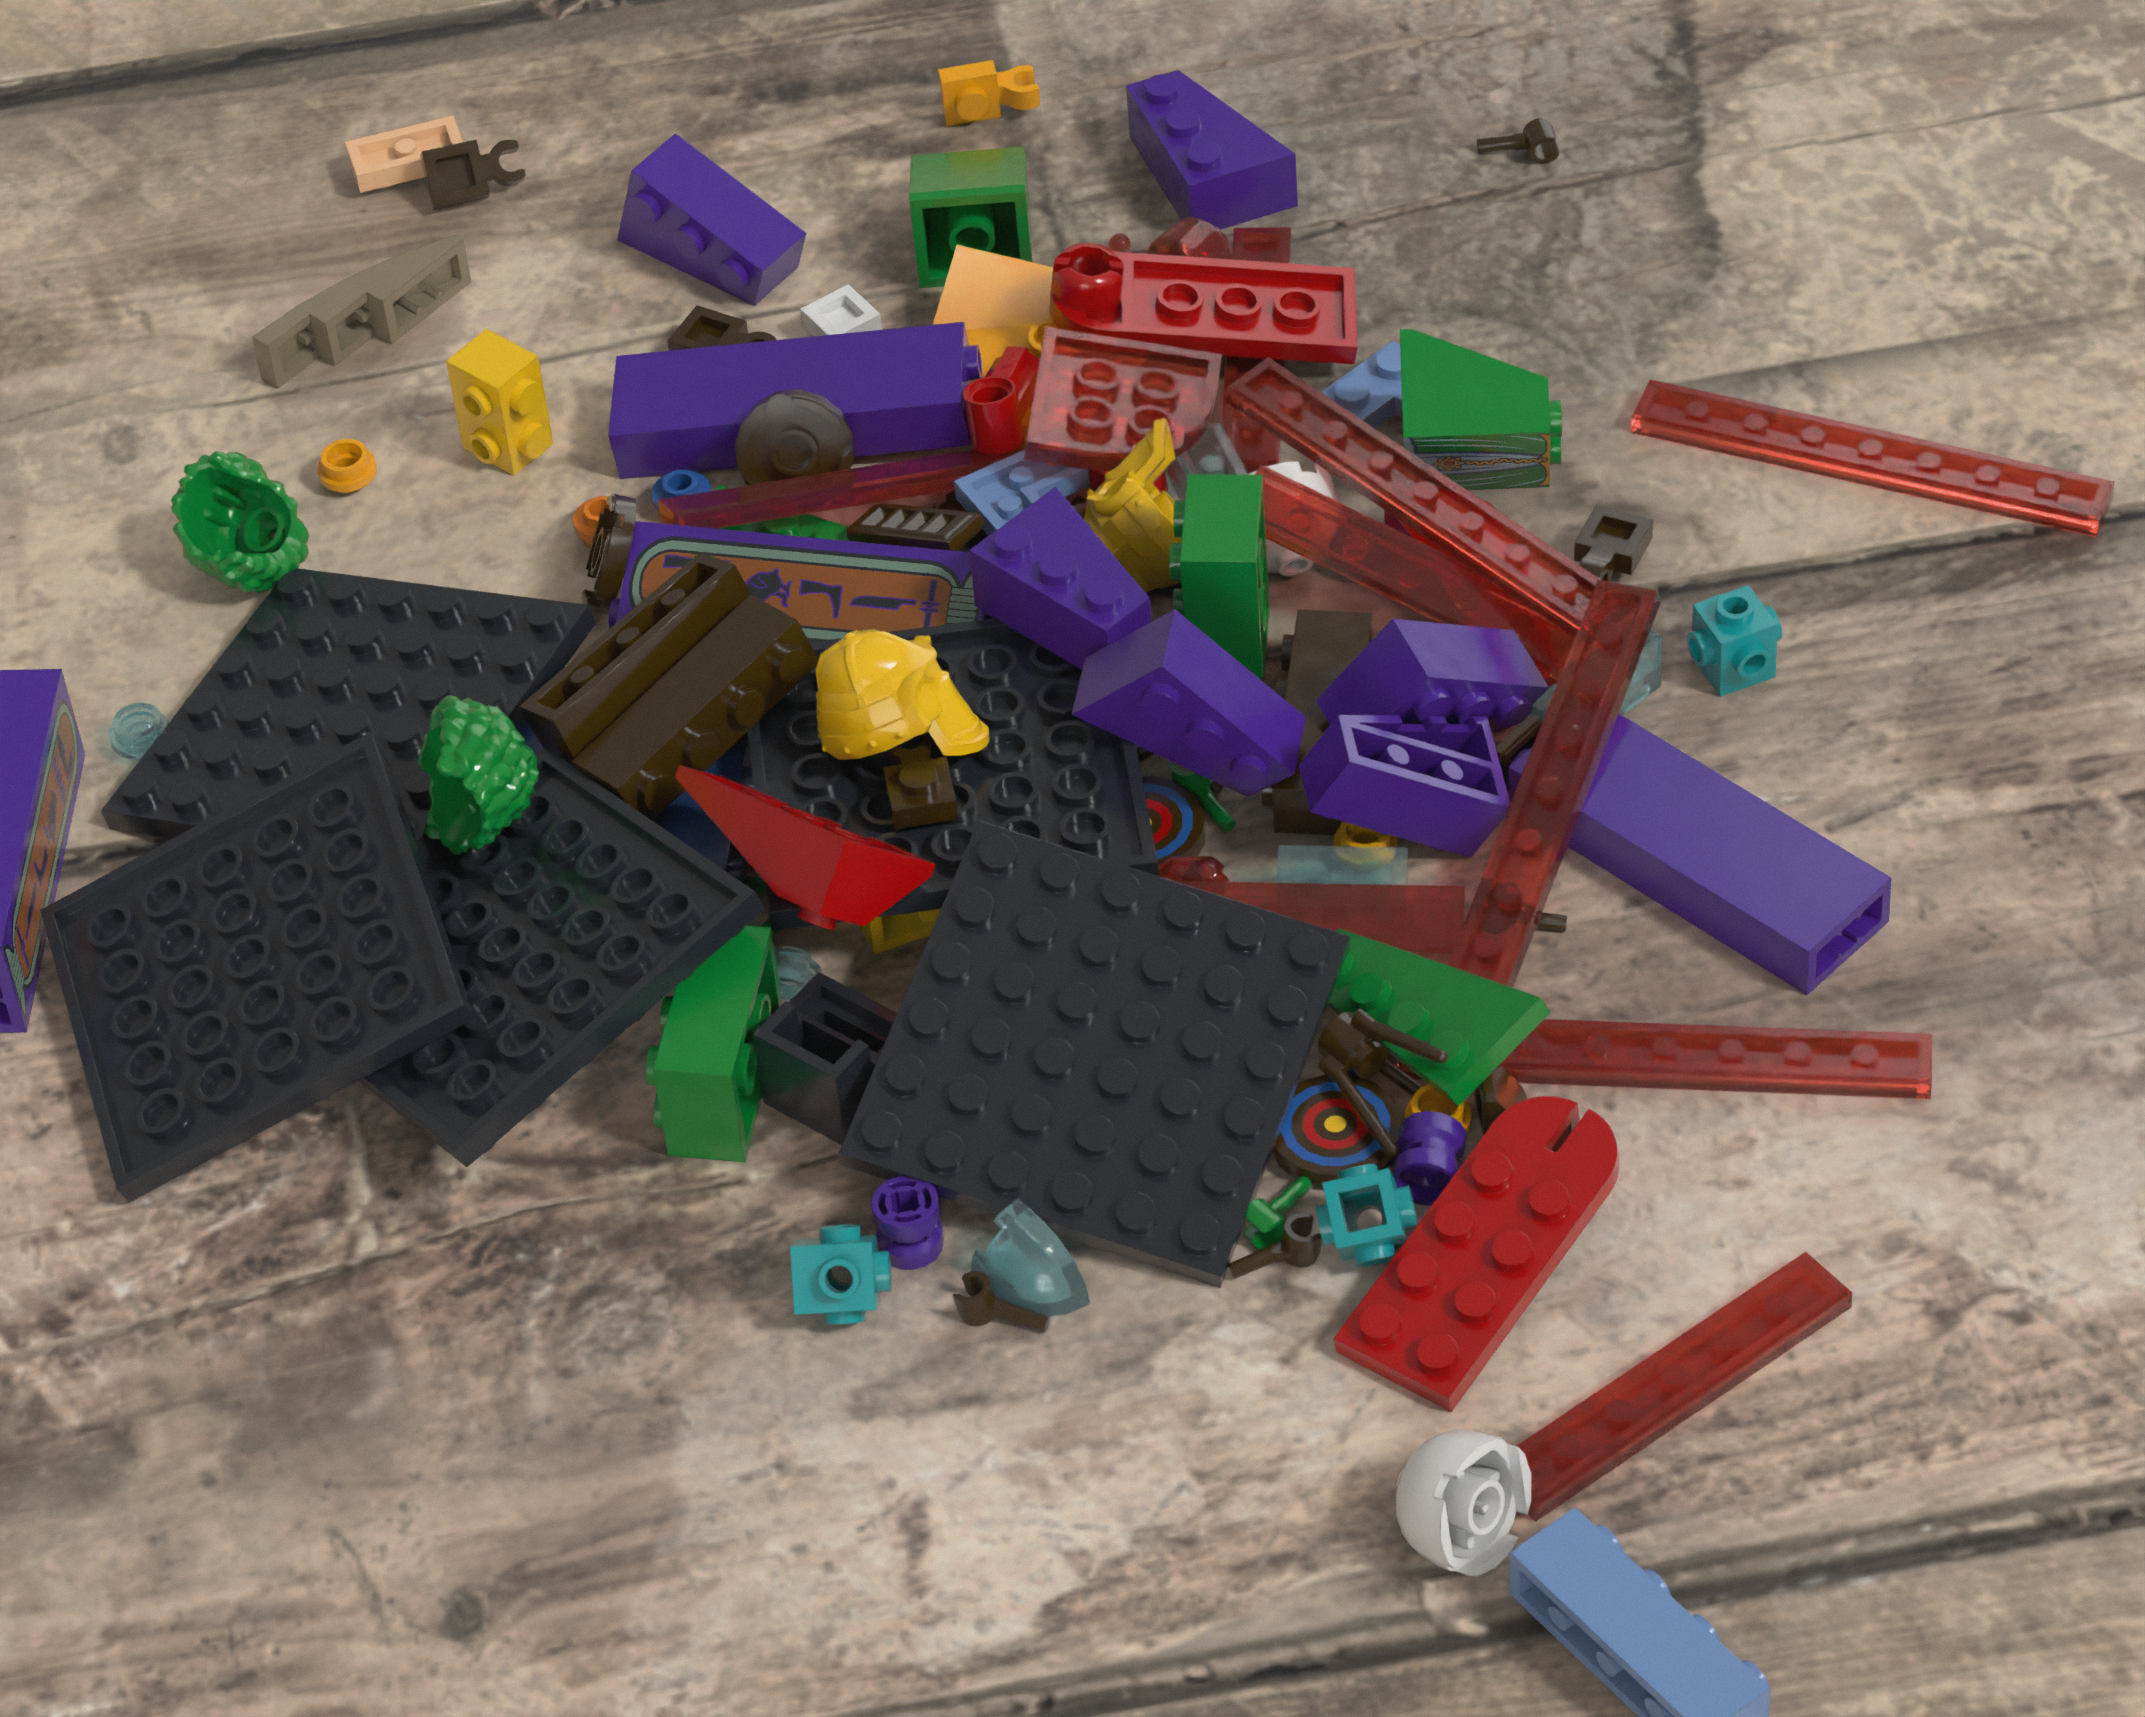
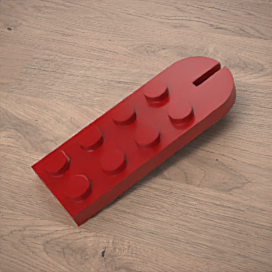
(1208, 303)
(1484, 1249)

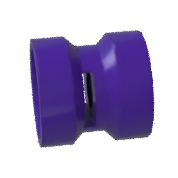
(1428, 1147)
(908, 1222)

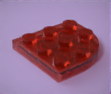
(1105, 393)

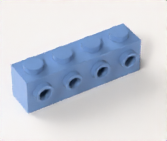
(1630, 1626)

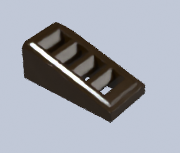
(915, 527)

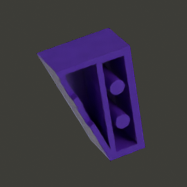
(1056, 581)
(1409, 780)

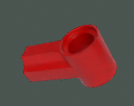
(1000, 402)

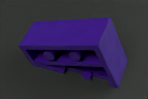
(1207, 153)
(707, 223)
(1438, 671)
(1191, 705)

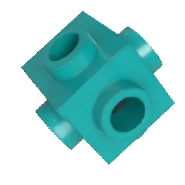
(1734, 640)
(1350, 1195)
(817, 1288)

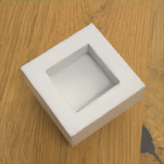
(840, 313)

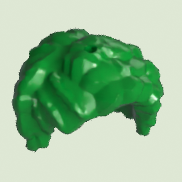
(238, 522)
(476, 773)

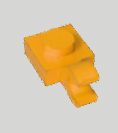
(977, 90)

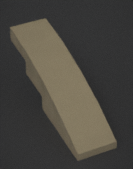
(376, 301)

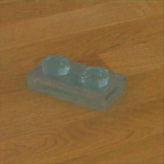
(1342, 864)

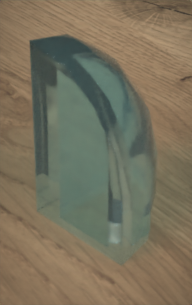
(1031, 1264)

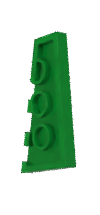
(1441, 1005)

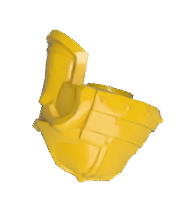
(1134, 515)
(887, 691)

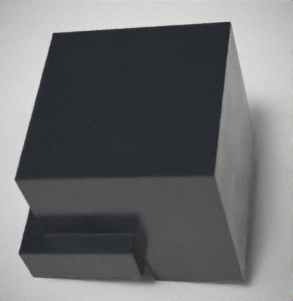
(821, 1054)

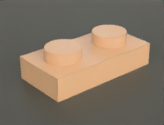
(395, 154)

